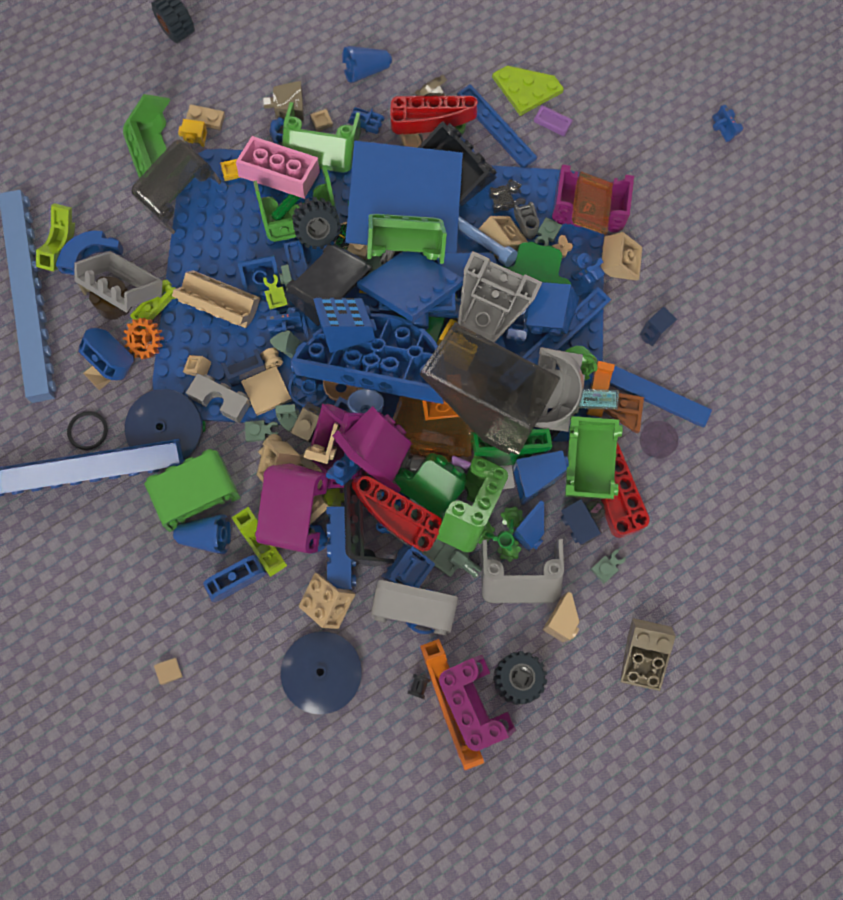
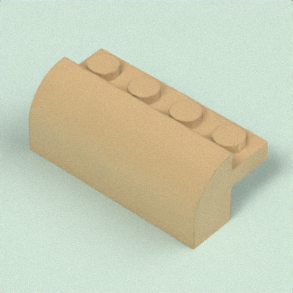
(217, 298)

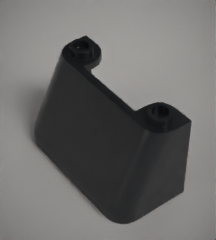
(328, 277)

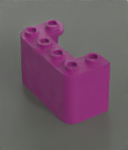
(565, 196)

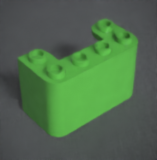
(190, 488)
(465, 523)

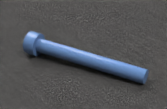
(506, 254)

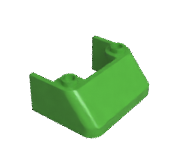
(144, 130)
(332, 150)
(283, 228)
(406, 234)

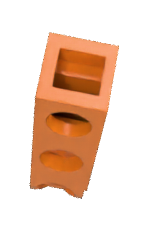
(601, 380)

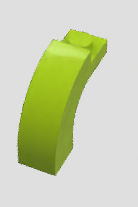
(60, 233)
(268, 555)

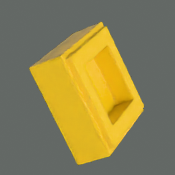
(229, 170)

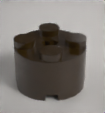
(104, 307)

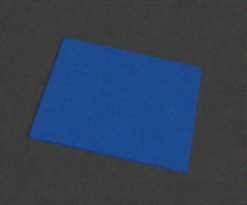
(405, 184)

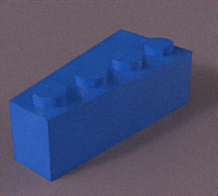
(340, 565)

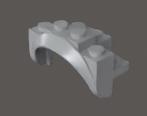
(568, 391)

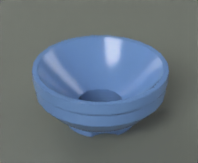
(365, 399)

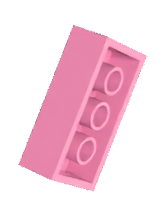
(278, 167)

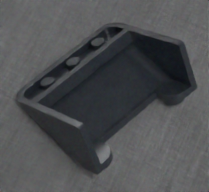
(355, 529)

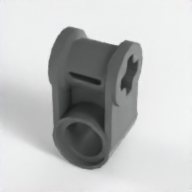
(526, 217)

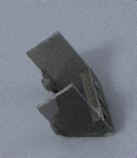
(168, 178)

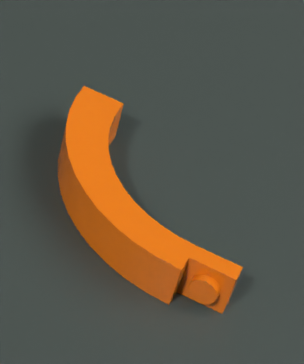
(436, 664)

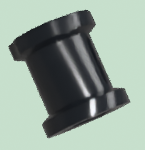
(419, 686)

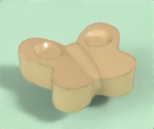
(563, 245)

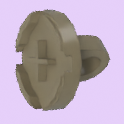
(433, 87)

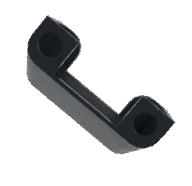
(475, 172)

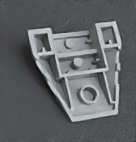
(493, 296)

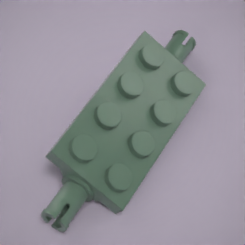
(444, 555)

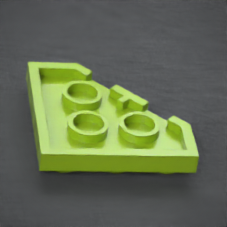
(526, 88)

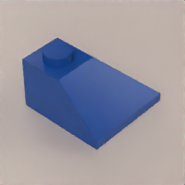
(531, 529)

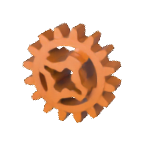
(143, 338)

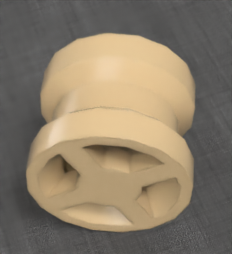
(271, 358)

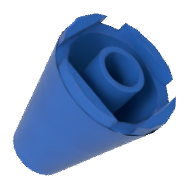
(364, 62)
(205, 534)

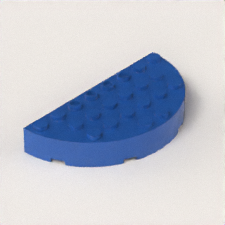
(384, 364)

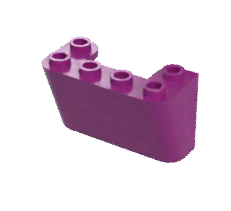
(288, 507)
(468, 709)

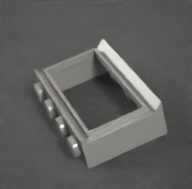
(147, 285)

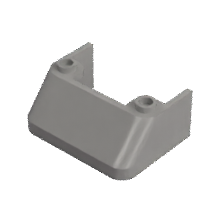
(522, 588)
(414, 606)

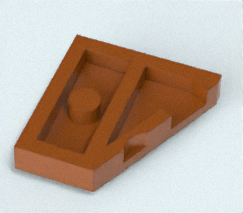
(628, 412)

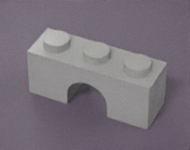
(204, 389)

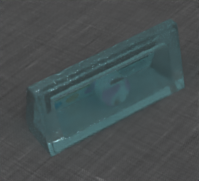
(599, 399)

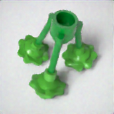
(508, 547)

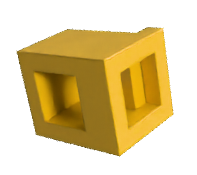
(193, 131)

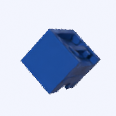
(408, 567)

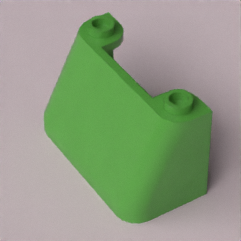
(592, 458)

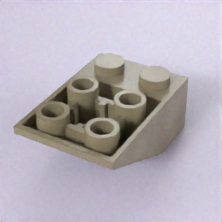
(647, 654)

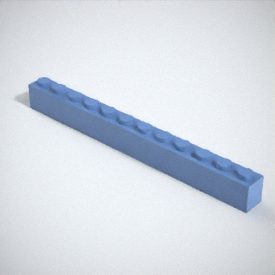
(26, 297)

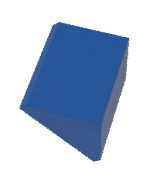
(254, 272)

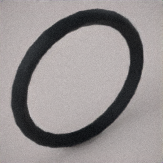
(92, 446)

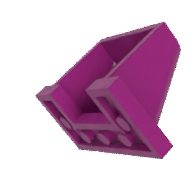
(327, 418)
(376, 446)

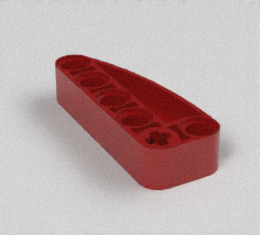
(425, 113)
(618, 510)
(398, 521)

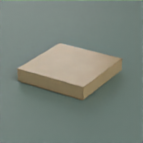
(266, 390)

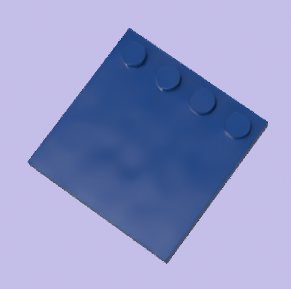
(410, 284)

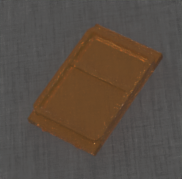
(592, 203)

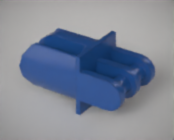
(367, 119)

